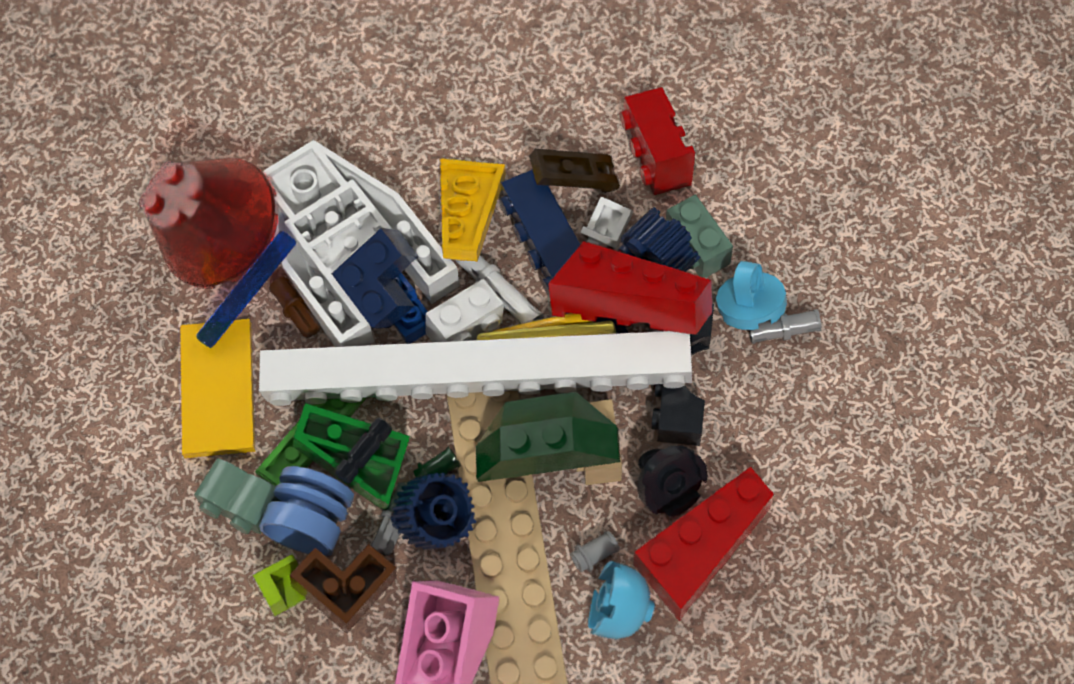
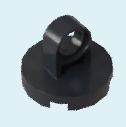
(670, 479)

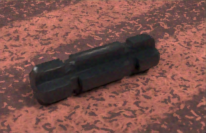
(363, 450)

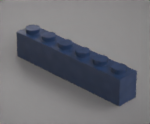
(542, 227)

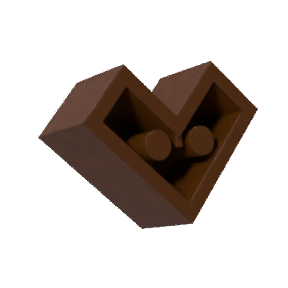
(346, 593)

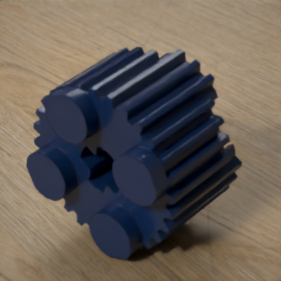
(660, 242)
(431, 496)

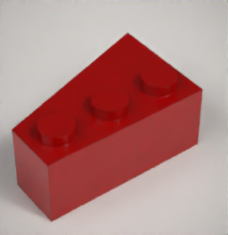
(657, 141)

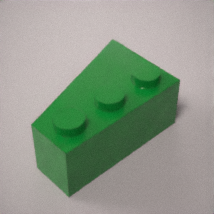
(330, 437)

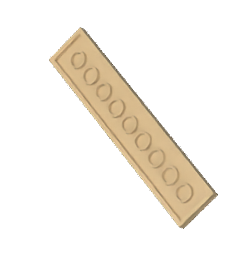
(508, 556)

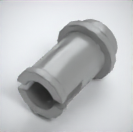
(594, 551)

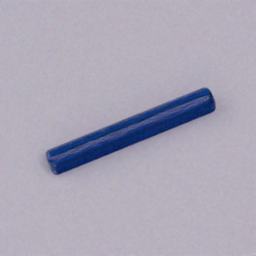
(246, 289)

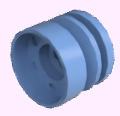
(306, 510)

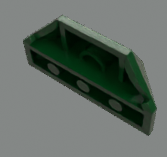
(546, 437)

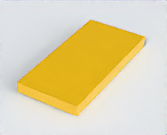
(217, 392)

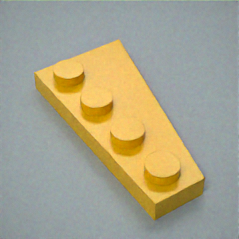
(467, 205)

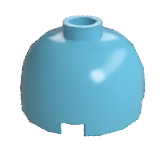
(621, 602)

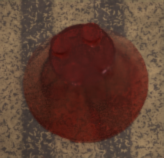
(210, 218)

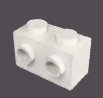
(465, 315)

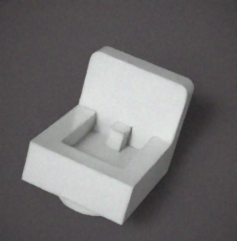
(607, 223)

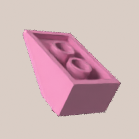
(445, 633)

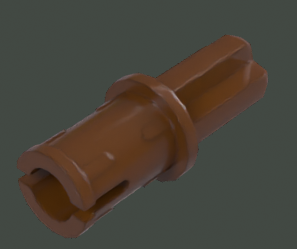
(294, 307)

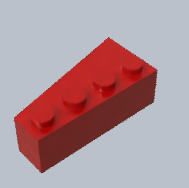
(630, 290)
(700, 543)

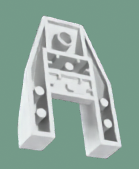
(330, 215)

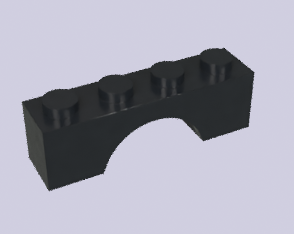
(682, 411)

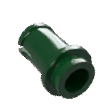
(441, 463)

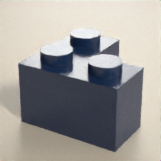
(371, 274)

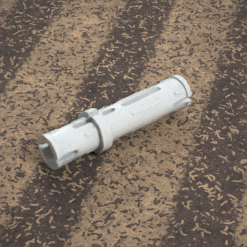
(509, 295)

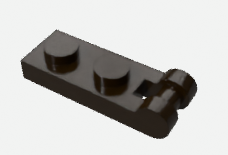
(574, 169)

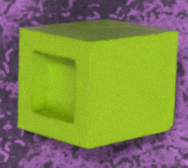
(276, 585)

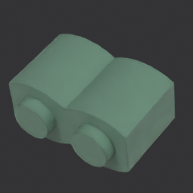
(235, 496)

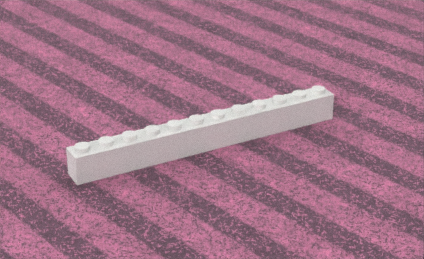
(476, 367)

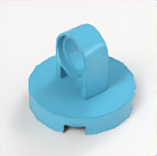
(751, 297)

